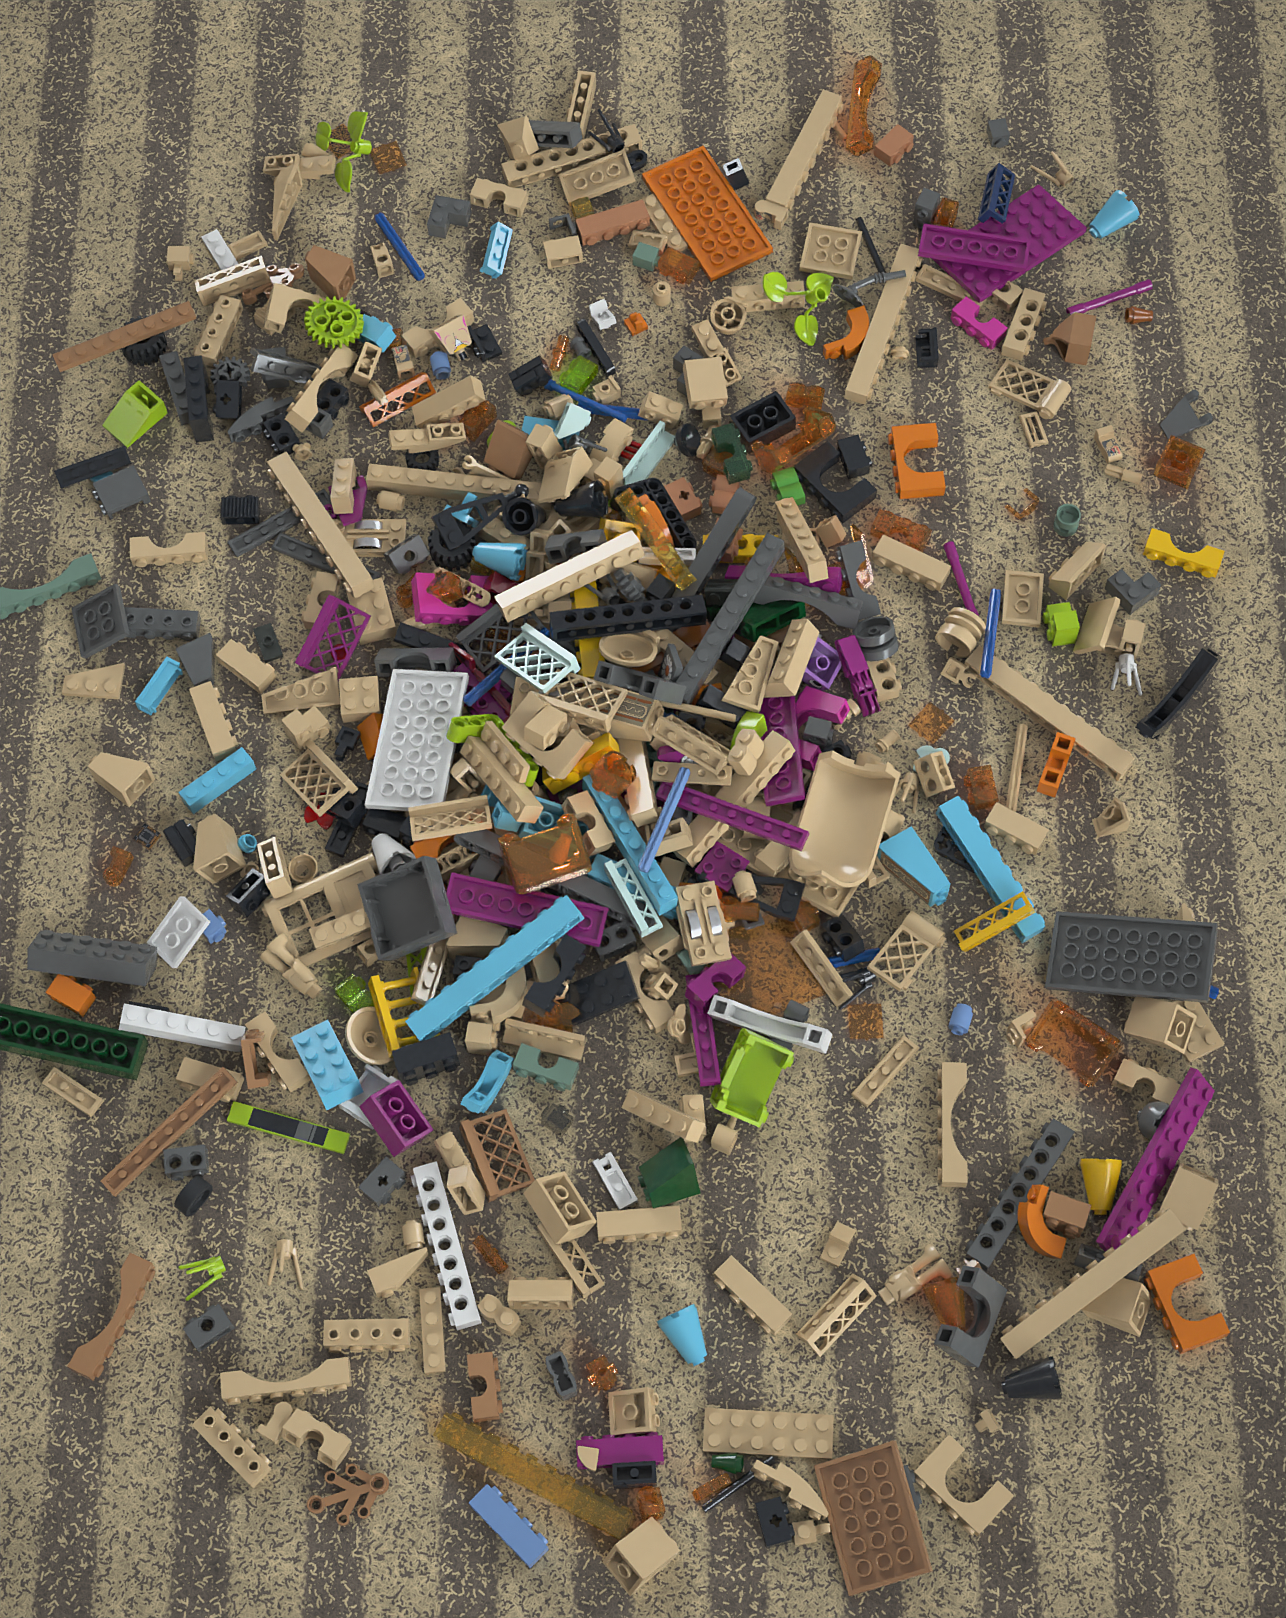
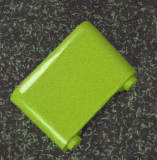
(750, 1077)

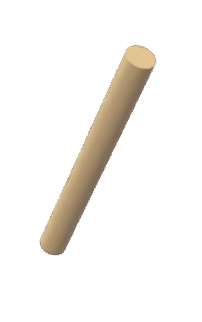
(701, 711)

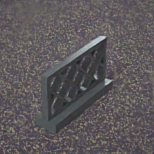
(480, 627)

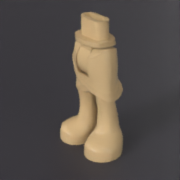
(298, 975)
(905, 1283)

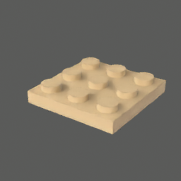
(830, 251)

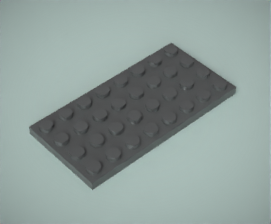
(1132, 956)

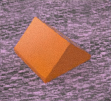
(370, 732)

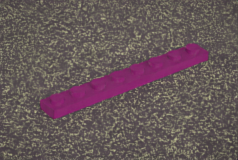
(737, 817)

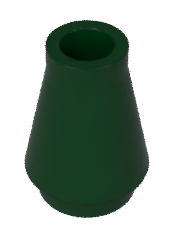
(728, 1462)

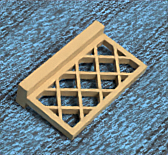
(590, 716)
(691, 743)
(325, 765)
(453, 811)

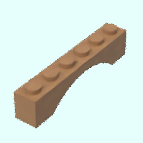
(90, 1356)

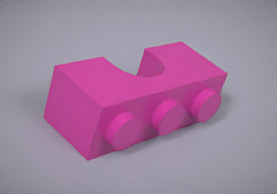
(987, 333)

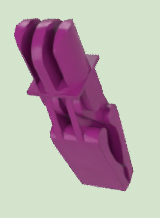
(856, 669)

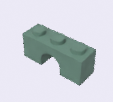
(560, 1075)

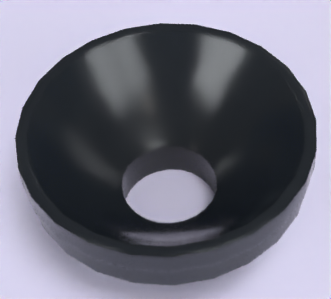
(687, 440)

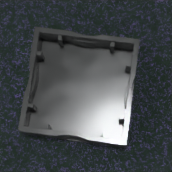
(407, 908)

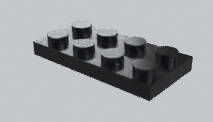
(601, 992)

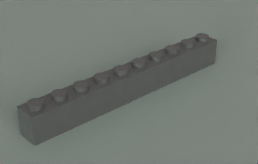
(730, 616)

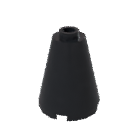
(584, 502)
(522, 516)
(1034, 1381)

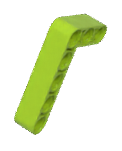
(472, 725)

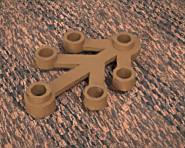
(286, 277)
(352, 1493)

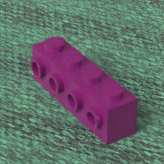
(486, 703)

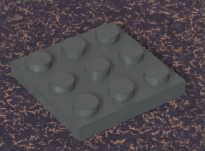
(100, 621)

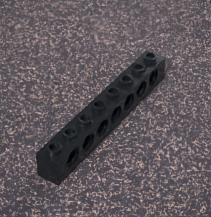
(627, 618)

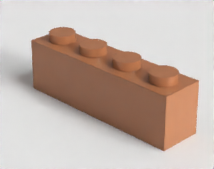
(613, 222)

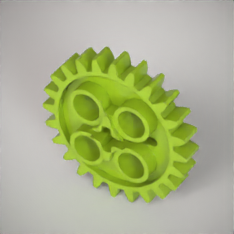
(331, 327)

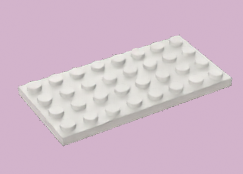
(412, 745)

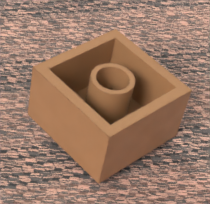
(1065, 1215)

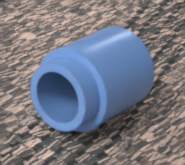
(440, 365)
(960, 1019)

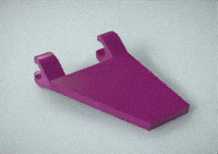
(359, 501)

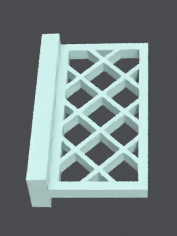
(547, 649)

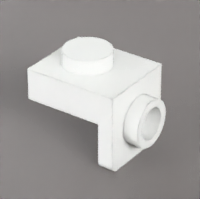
(601, 315)

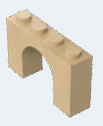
(281, 301)
(557, 761)
(973, 1515)

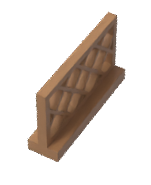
(480, 1161)

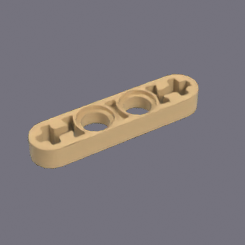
(474, 590)

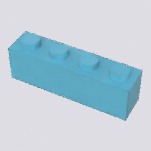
(217, 780)

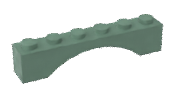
(78, 574)

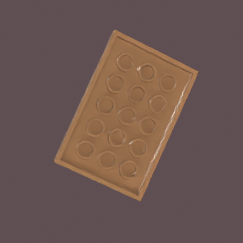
(873, 1518)

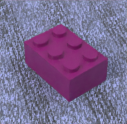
(396, 1118)

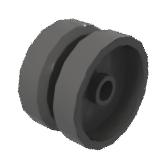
(876, 638)

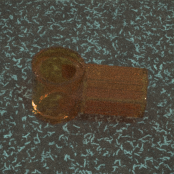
(405, 590)
(735, 909)

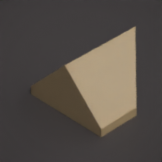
(1112, 819)

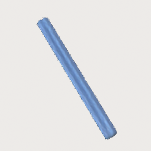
(664, 820)

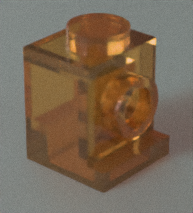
(654, 1496)

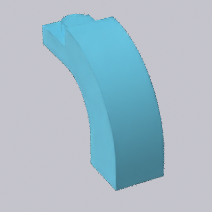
(490, 1082)

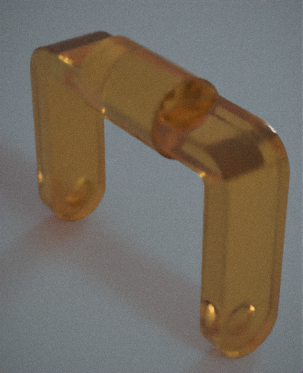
(1029, 509)

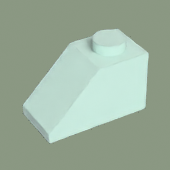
(572, 420)

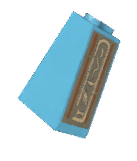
(914, 867)

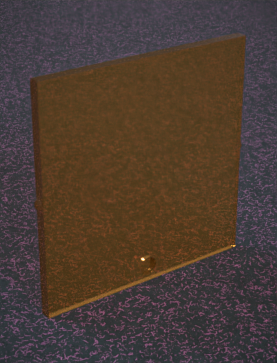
(772, 968)

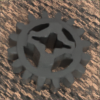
(238, 370)
(630, 586)

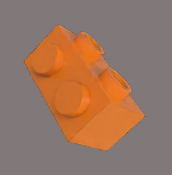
(71, 994)

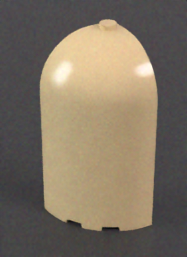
(844, 820)

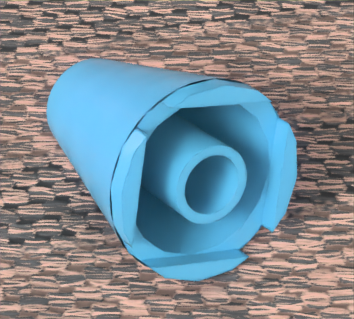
(1114, 215)
(502, 557)
(685, 1334)

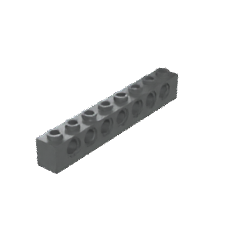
(1061, 1136)

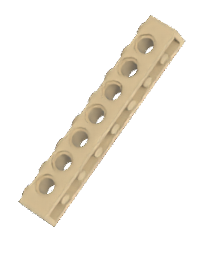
(559, 160)

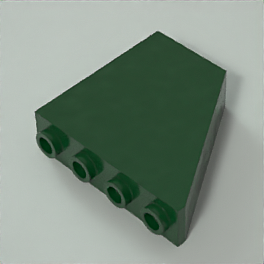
(764, 619)

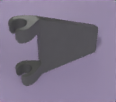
(1183, 418)

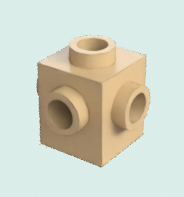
(659, 986)

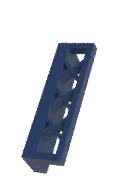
(993, 190)

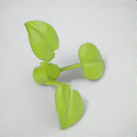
(359, 146)
(818, 291)

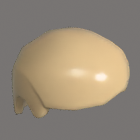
(299, 865)

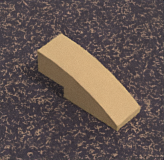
(537, 555)

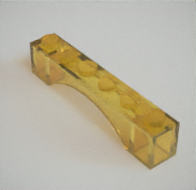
(656, 539)

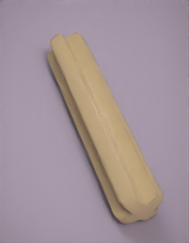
(377, 392)

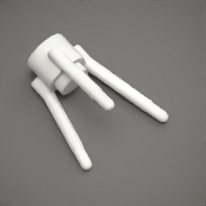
(1126, 665)

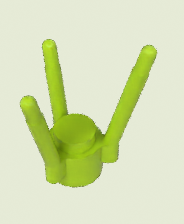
(213, 1265)

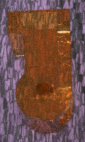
(118, 867)

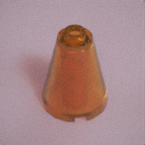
(947, 1301)

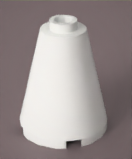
(390, 853)

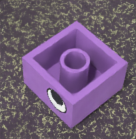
(822, 666)

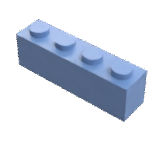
(509, 1526)

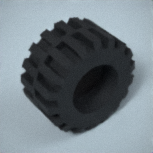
(147, 351)
(452, 558)

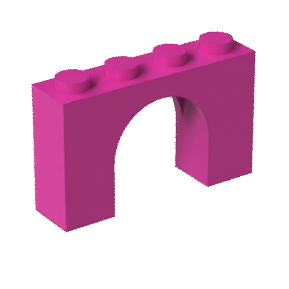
(432, 610)
(818, 705)

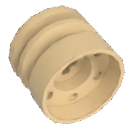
(962, 630)

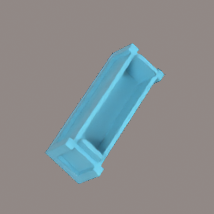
(496, 250)
(158, 686)

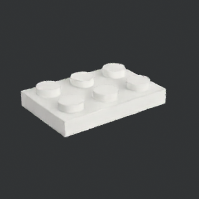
(178, 932)

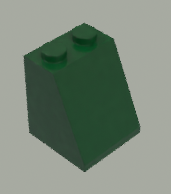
(669, 1175)

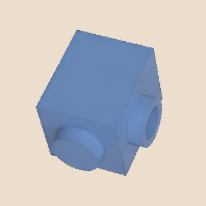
(215, 930)

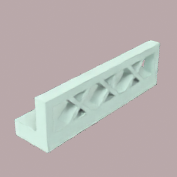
(648, 455)
(629, 899)

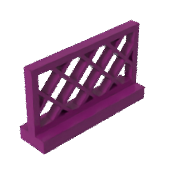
(319, 629)

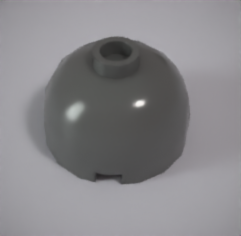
(1150, 1118)

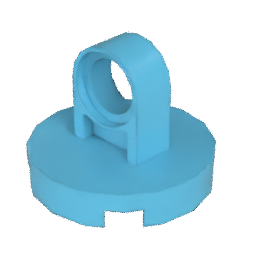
(463, 515)

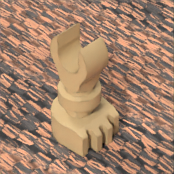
(854, 710)

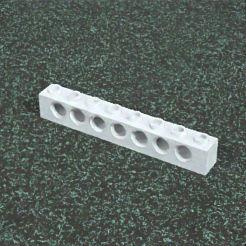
(430, 1174)

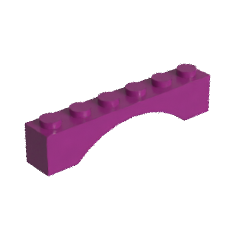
(832, 584)

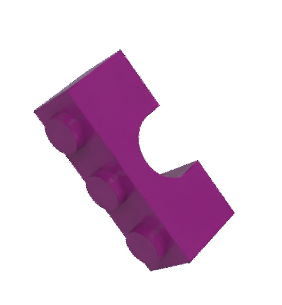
(701, 990)

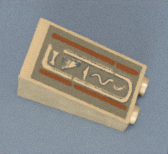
(634, 717)

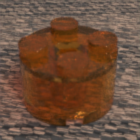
(612, 774)

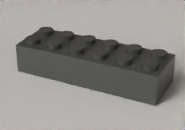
(92, 958)

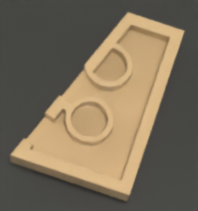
(95, 683)

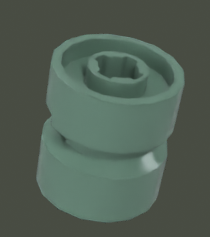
(1067, 520)

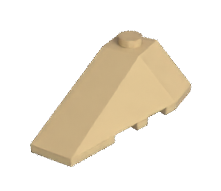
(286, 189)

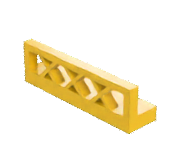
(996, 926)

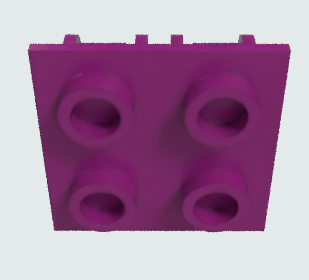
(722, 865)

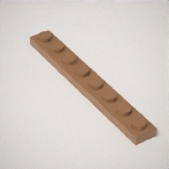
(124, 336)
(169, 1131)

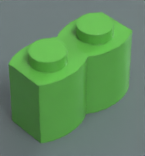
(787, 485)

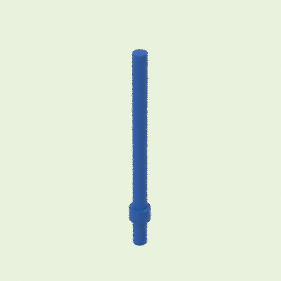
(552, 386)

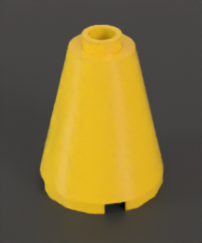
(1101, 1182)

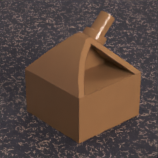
(1074, 338)

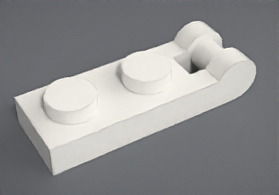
(615, 1182)

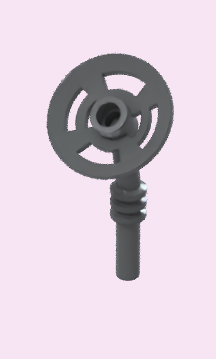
(850, 293)

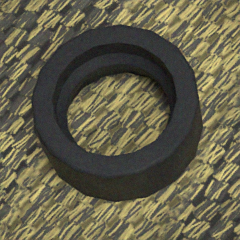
(193, 1196)

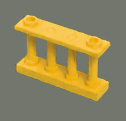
(383, 1008)

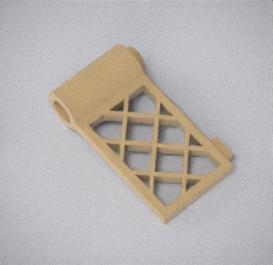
(1048, 402)
(923, 934)

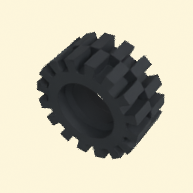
(431, 464)

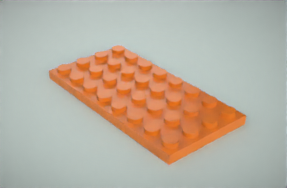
(707, 213)

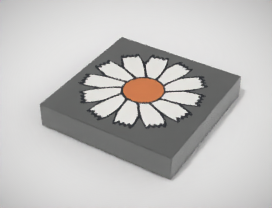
(671, 664)

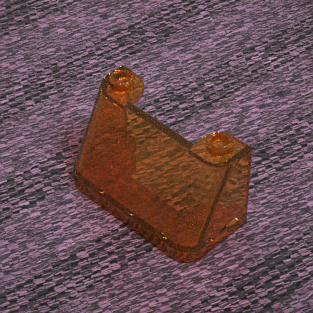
(815, 428)
(545, 856)
(1074, 1041)

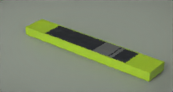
(288, 1127)

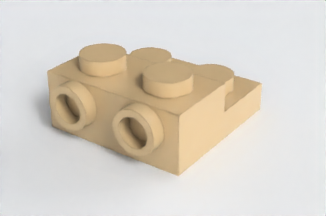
(633, 1411)

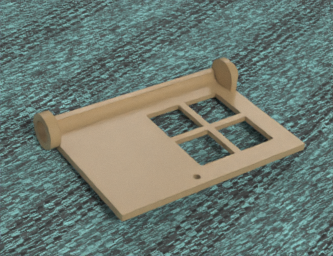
(343, 897)

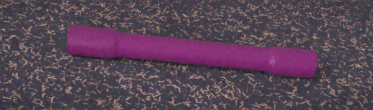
(1112, 297)
(953, 558)

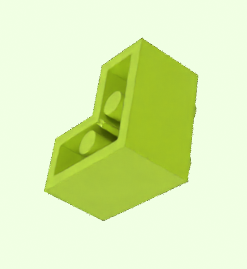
(1062, 624)

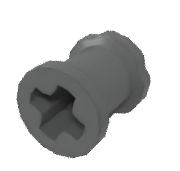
(580, 347)

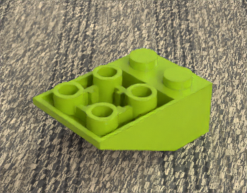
(135, 414)

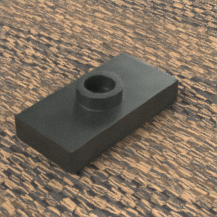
(268, 642)

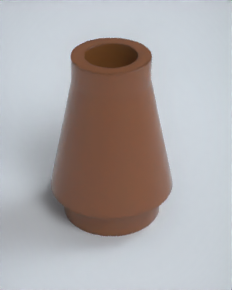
(1137, 315)

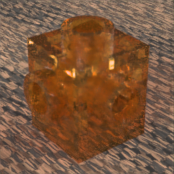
(600, 1366)

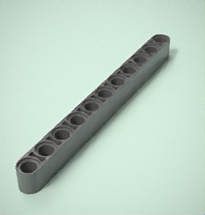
(579, 888)

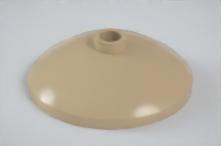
(628, 649)
(365, 1026)

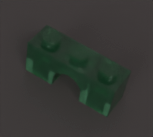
(727, 439)

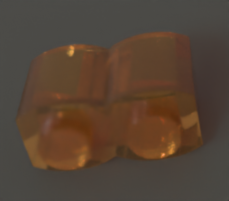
(800, 395)

